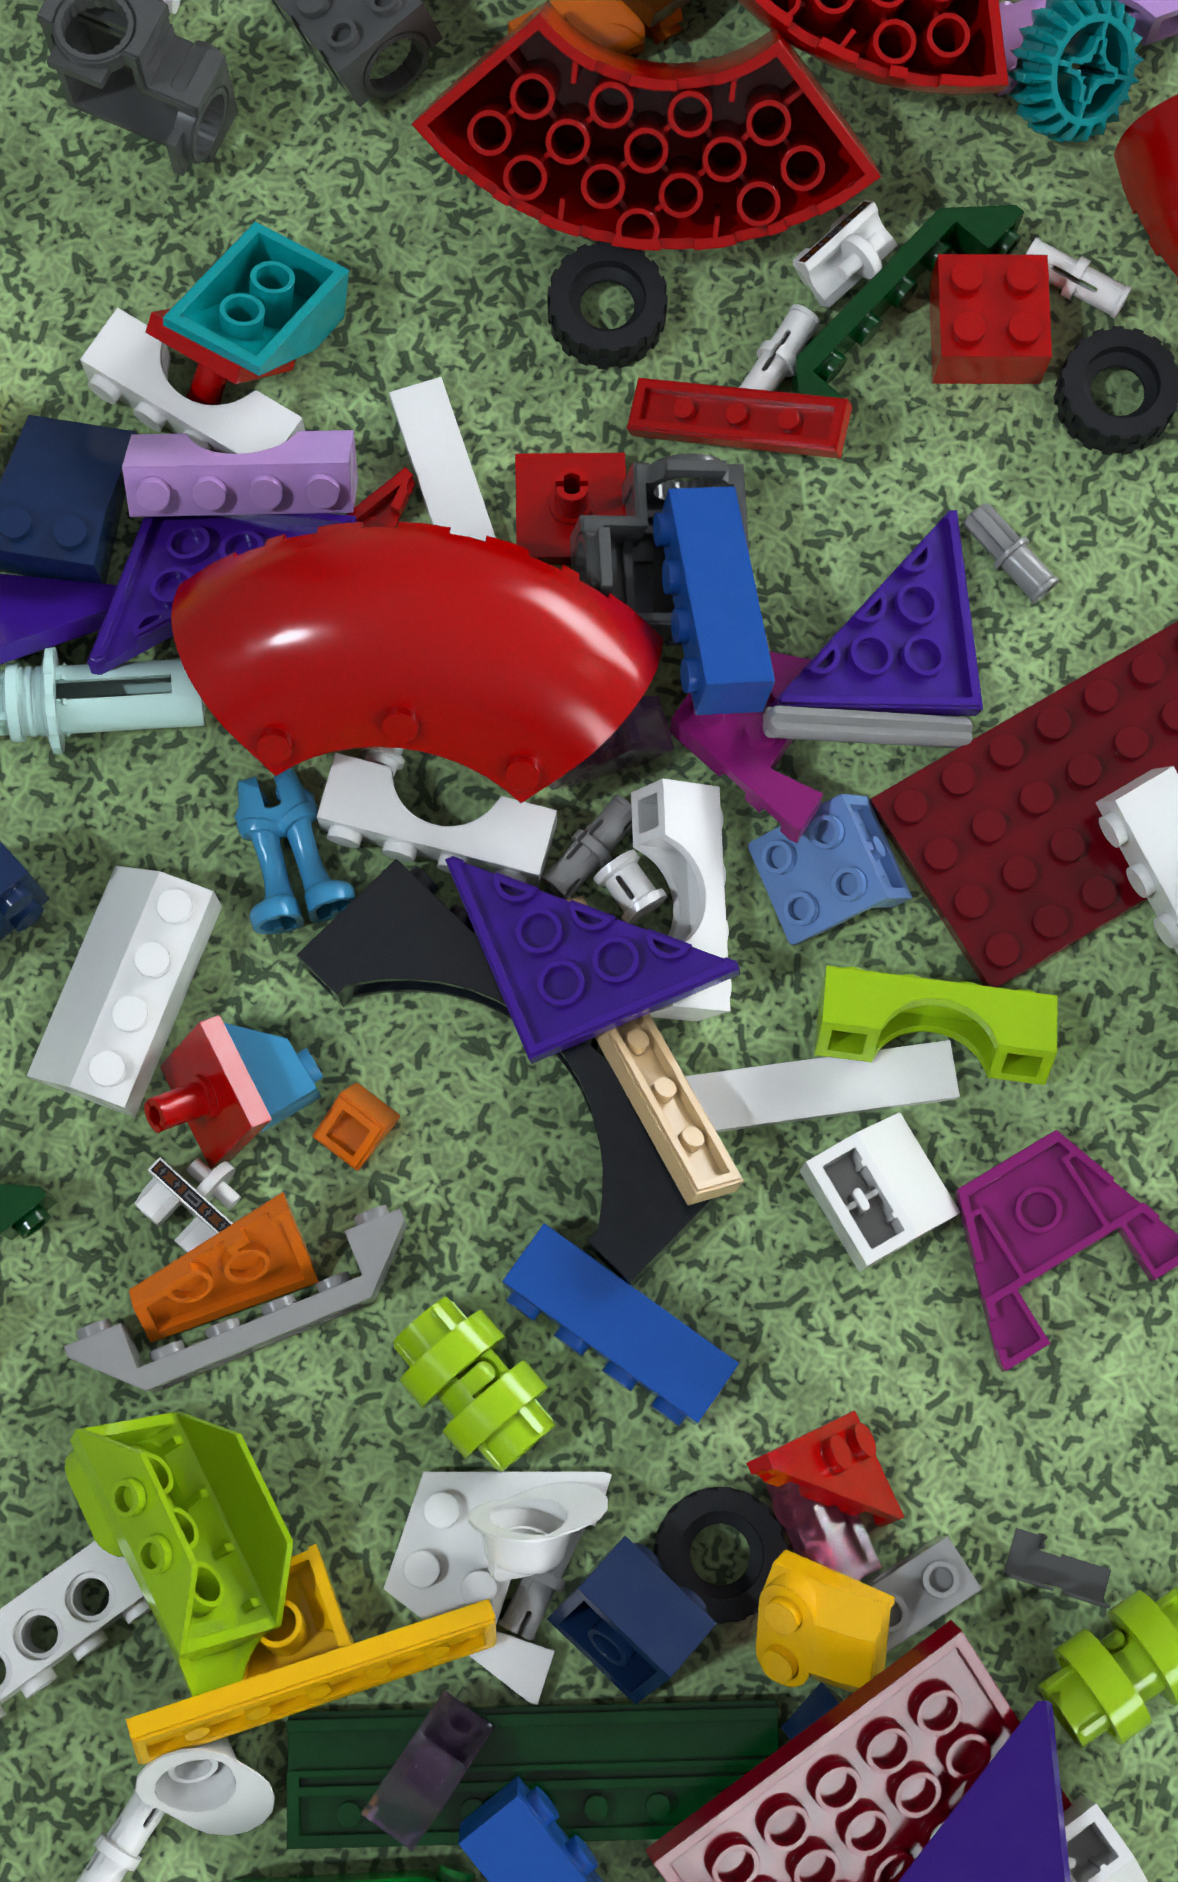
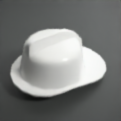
(533, 1528)
(207, 1789)

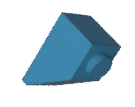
(278, 1072)

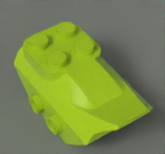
(194, 1531)

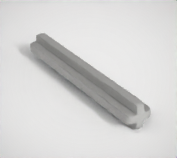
(866, 727)

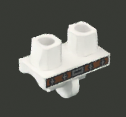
(845, 254)
(170, 1190)

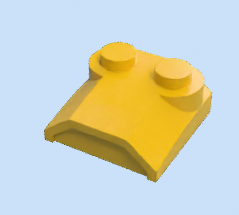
(309, 1622)
(820, 1625)

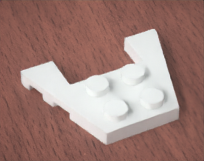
(445, 1564)

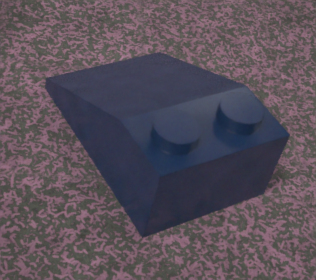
(62, 500)

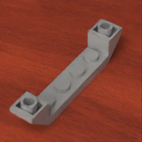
(115, 1353)

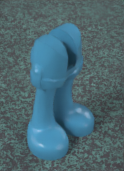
(265, 828)

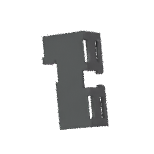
(1035, 1567)

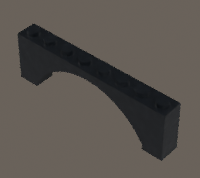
(409, 941)

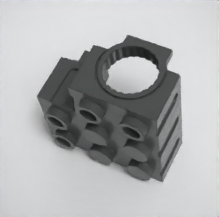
(353, 34)
(137, 74)
(620, 551)

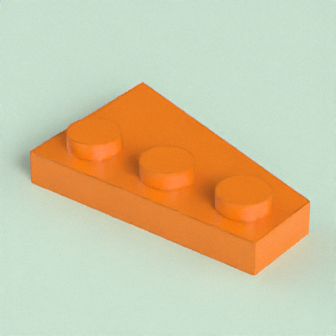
(229, 1272)

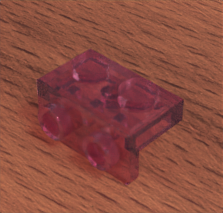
(824, 1533)

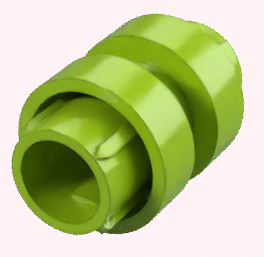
(456, 1363)
(1112, 1678)

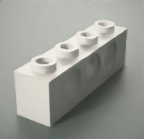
(78, 1629)

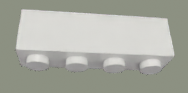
(126, 988)

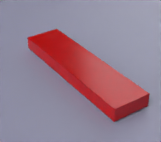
(740, 417)

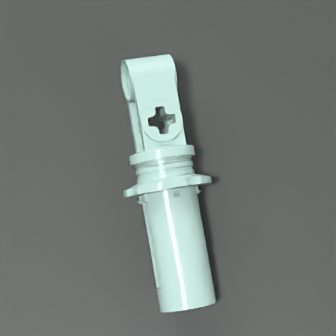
(71, 700)

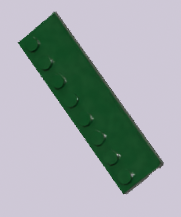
(602, 1765)

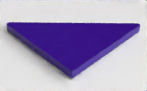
(168, 554)
(47, 612)
(906, 644)
(574, 967)
(1008, 1819)

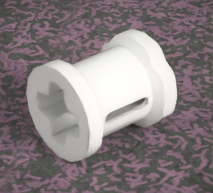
(630, 887)

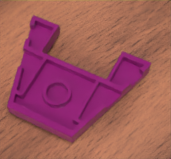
(741, 750)
(1035, 1216)

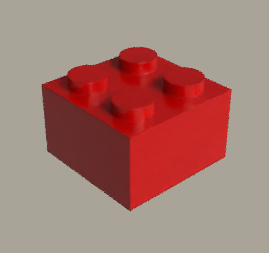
(990, 319)

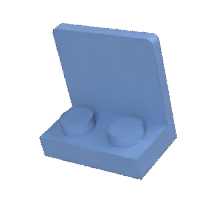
(832, 870)

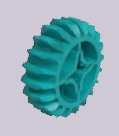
(1066, 100)

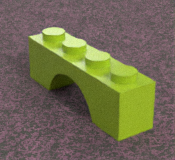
(1004, 1028)

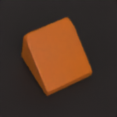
(355, 1125)

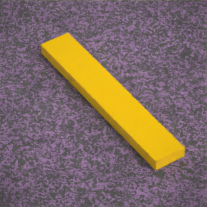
(313, 1682)

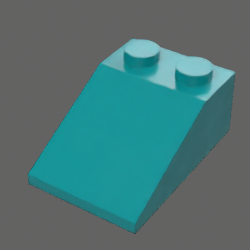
(263, 302)

